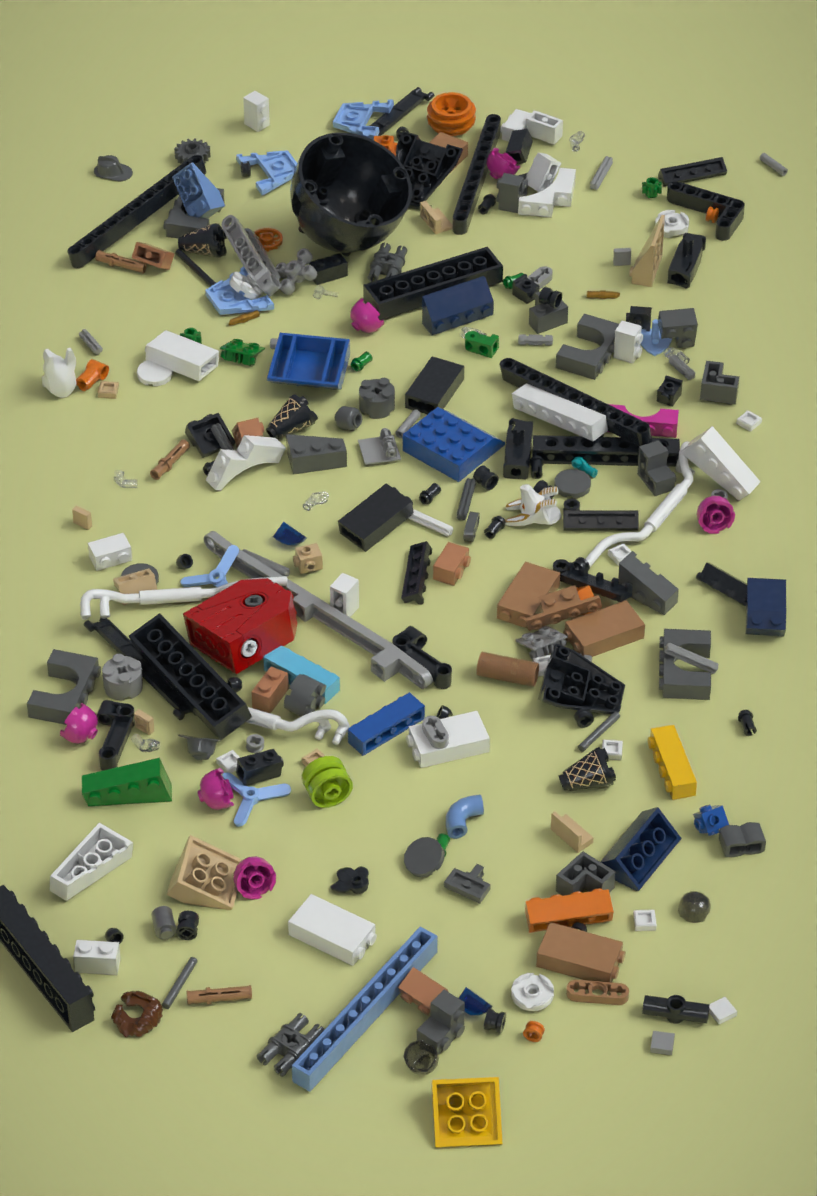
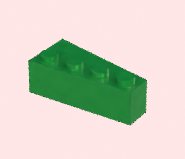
(128, 784)

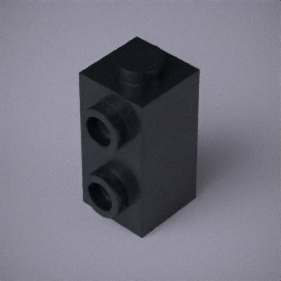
(519, 145)
(330, 268)
(259, 767)

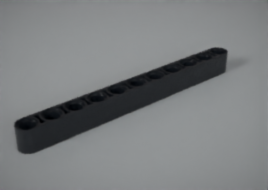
(476, 174)
(129, 216)
(618, 422)

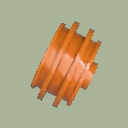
(451, 113)

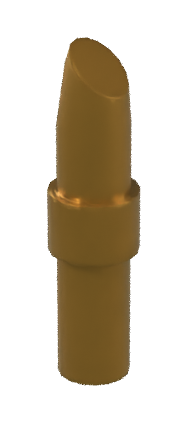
(602, 294)
(244, 318)

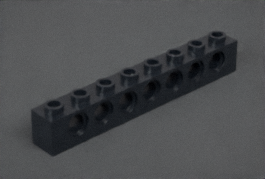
(597, 452)

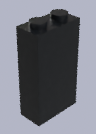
(434, 385)
(376, 517)

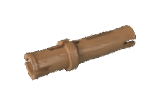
(115, 260)
(165, 464)
(220, 994)

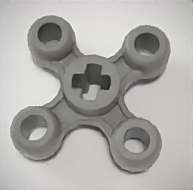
(296, 271)

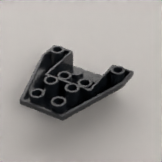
(425, 164)
(578, 683)

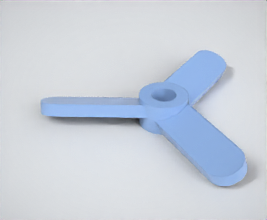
(221, 571)
(253, 795)

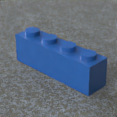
(386, 723)

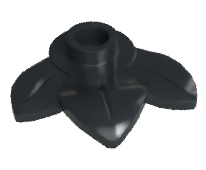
(351, 880)

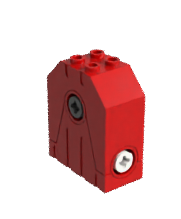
(242, 623)

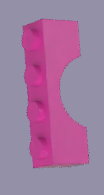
(661, 424)

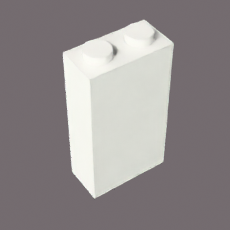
(182, 355)
(466, 739)
(332, 930)

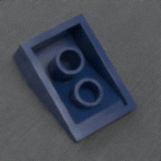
(766, 607)

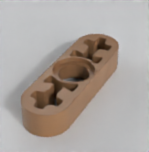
(582, 985)

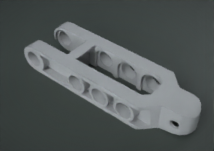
(252, 255)

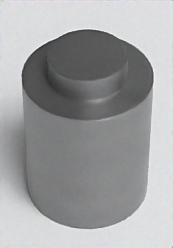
(163, 922)

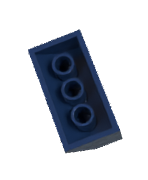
(457, 306)
(642, 848)

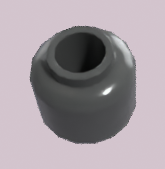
(348, 418)

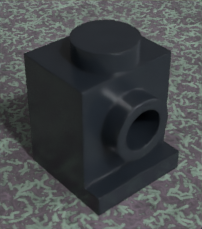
(524, 289)
(640, 316)
(669, 391)

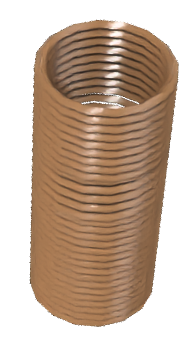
(500, 668)

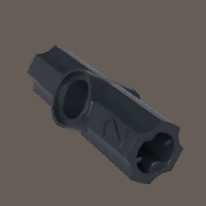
(676, 1009)

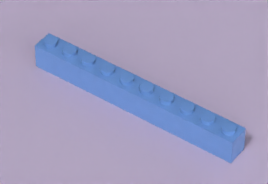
(363, 1010)

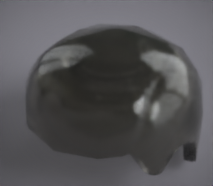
(694, 906)
(421, 1057)

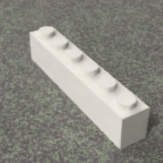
(560, 412)

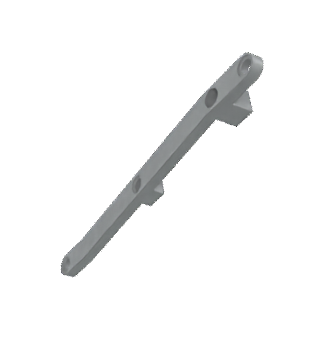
(387, 658)

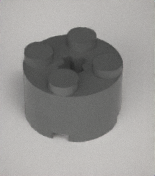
(376, 398)
(305, 695)

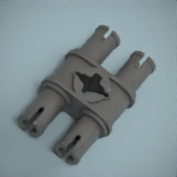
(387, 263)
(289, 1043)

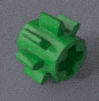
(652, 187)
(192, 334)

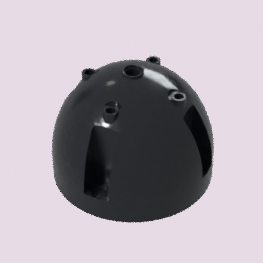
(349, 192)

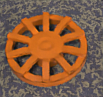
(268, 238)

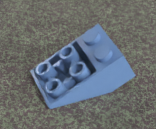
(197, 192)

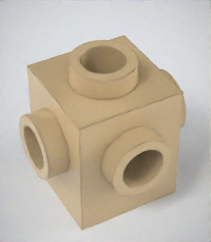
(308, 558)

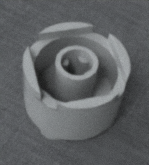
(122, 677)

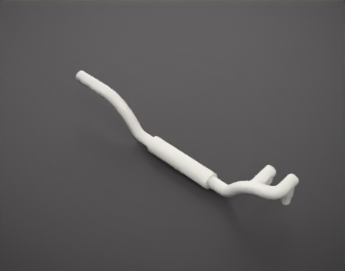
(657, 516)
(153, 596)
(321, 716)

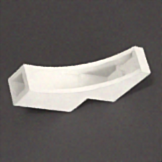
(558, 193)
(251, 452)

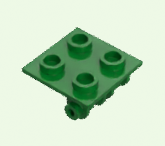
(240, 351)

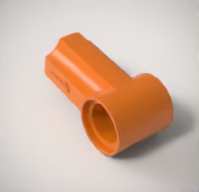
(94, 371)

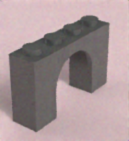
(180, 223)
(589, 362)
(68, 666)
(679, 682)

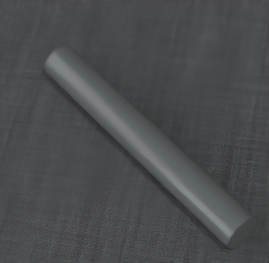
(599, 731)
(179, 982)

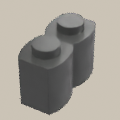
(742, 839)

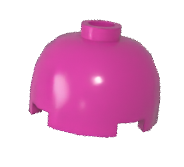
(500, 164)
(365, 317)
(715, 514)
(80, 725)
(215, 790)
(254, 877)

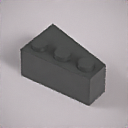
(315, 453)
(648, 587)

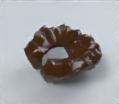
(137, 1026)

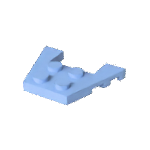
(355, 116)
(277, 166)
(229, 301)

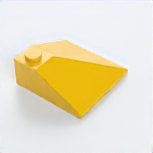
(466, 1112)

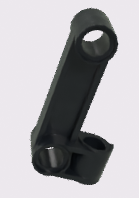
(411, 642)
(121, 719)

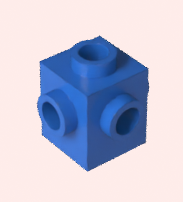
(710, 819)

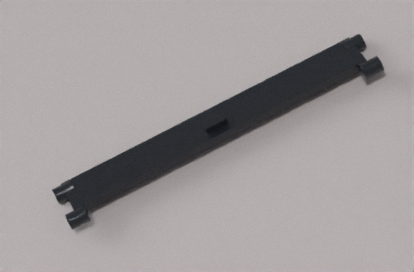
(402, 108)
(124, 646)

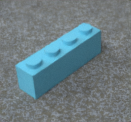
(294, 664)

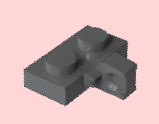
(468, 884)

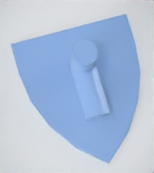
(652, 340)

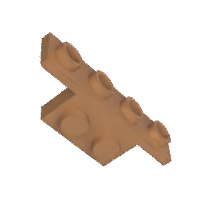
(561, 606)

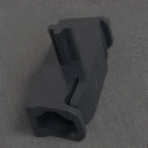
(686, 260)
(518, 449)

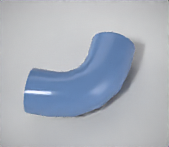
(459, 812)

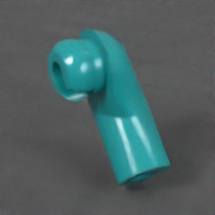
(580, 464)

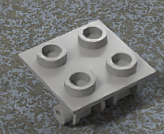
(380, 448)
(542, 641)

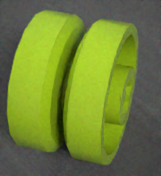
(327, 781)

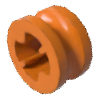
(712, 214)
(533, 1031)

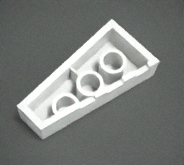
(721, 463)
(90, 861)

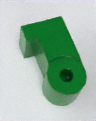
(481, 344)

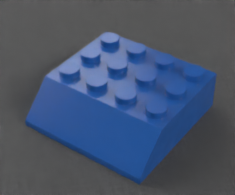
(309, 361)
(450, 443)

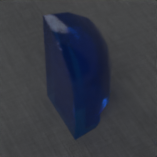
(288, 535)
(474, 1003)

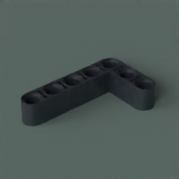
(730, 209)

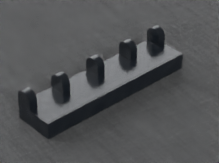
(693, 171)
(600, 520)
(416, 572)
(724, 582)
(598, 585)

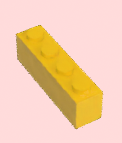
(672, 762)

